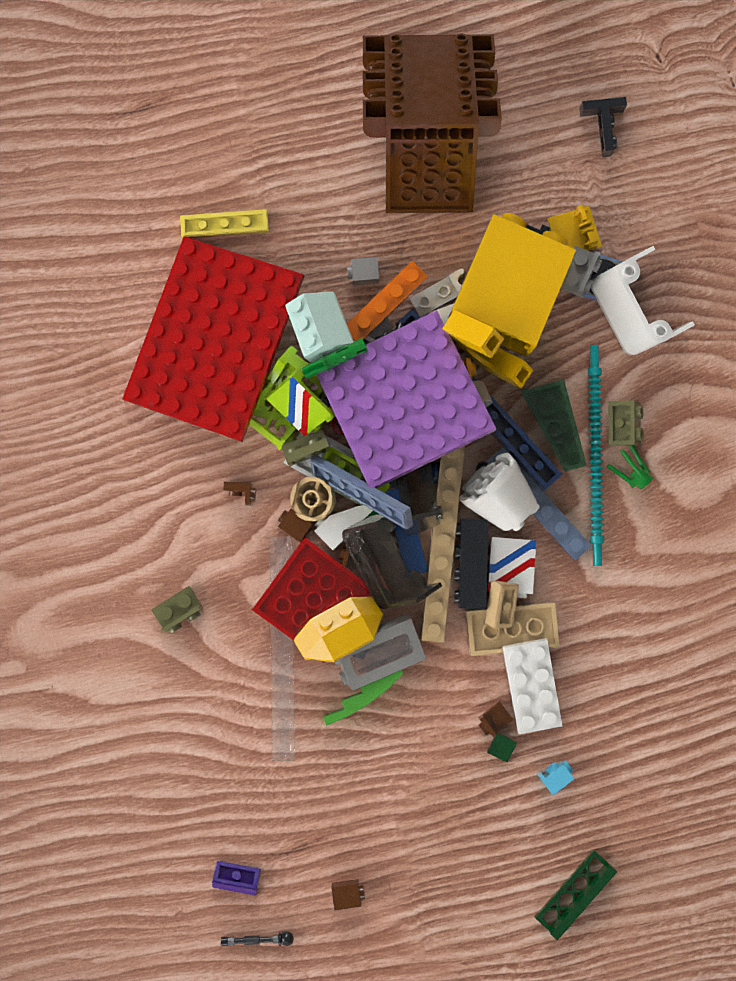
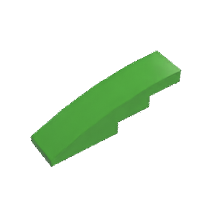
(357, 701)

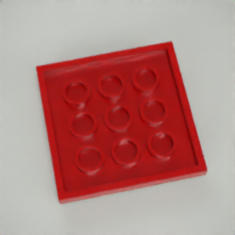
(305, 588)

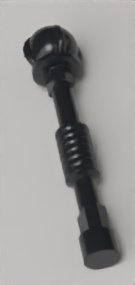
(284, 938)

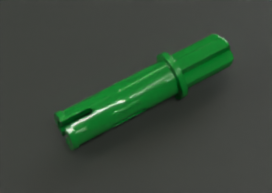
(335, 358)

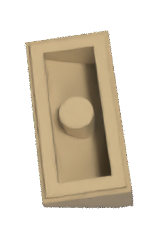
(501, 604)

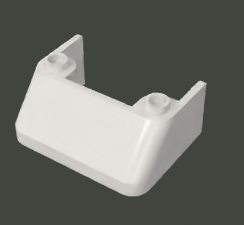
(624, 312)

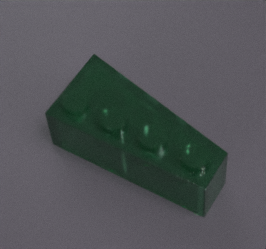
(556, 420)

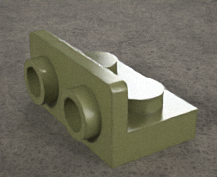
(625, 423)
(305, 448)
(177, 609)

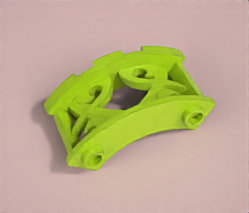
(285, 366)

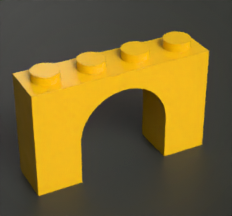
(483, 344)

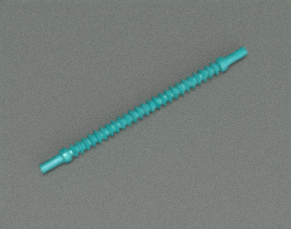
(594, 373)

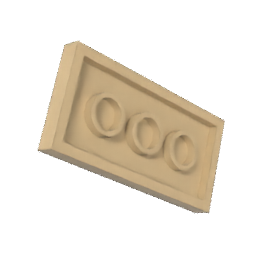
(529, 624)

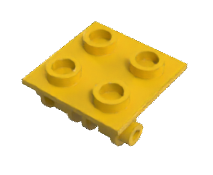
(577, 228)

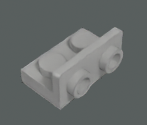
(580, 271)

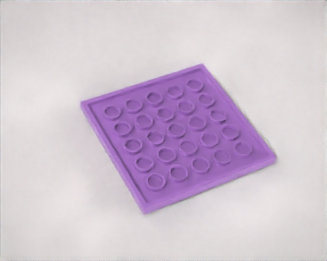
(406, 401)

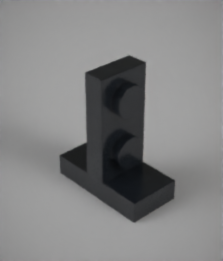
(604, 110)

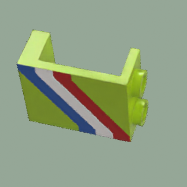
(300, 404)

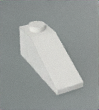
(331, 528)

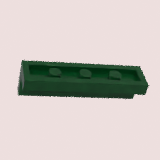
(579, 902)

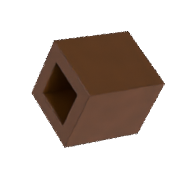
(294, 525)
(347, 894)

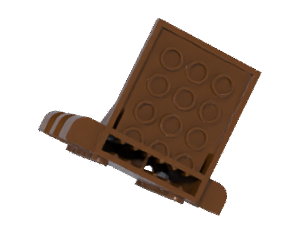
(431, 107)

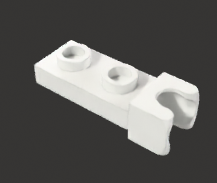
(438, 294)

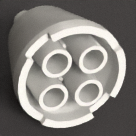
(500, 494)

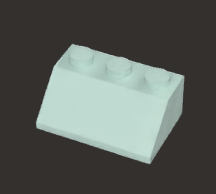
(318, 324)

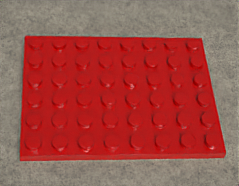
(213, 338)

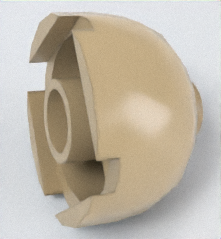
(313, 499)

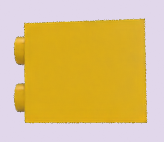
(515, 281)

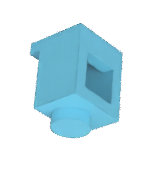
(557, 776)

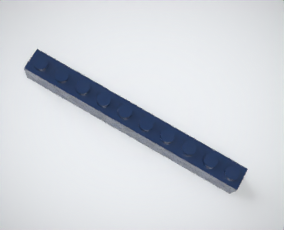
(514, 439)

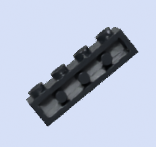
(472, 563)

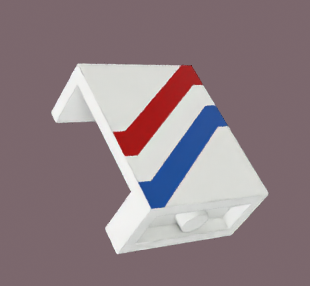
(513, 563)

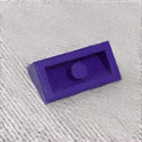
(236, 878)

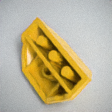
(340, 630)

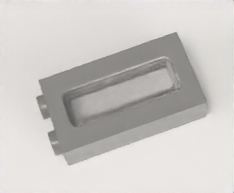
(392, 650)

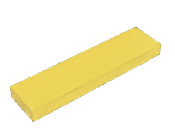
(224, 224)

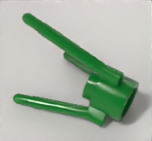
(640, 475)

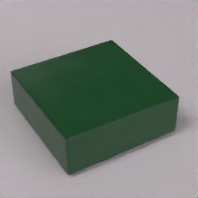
(501, 747)

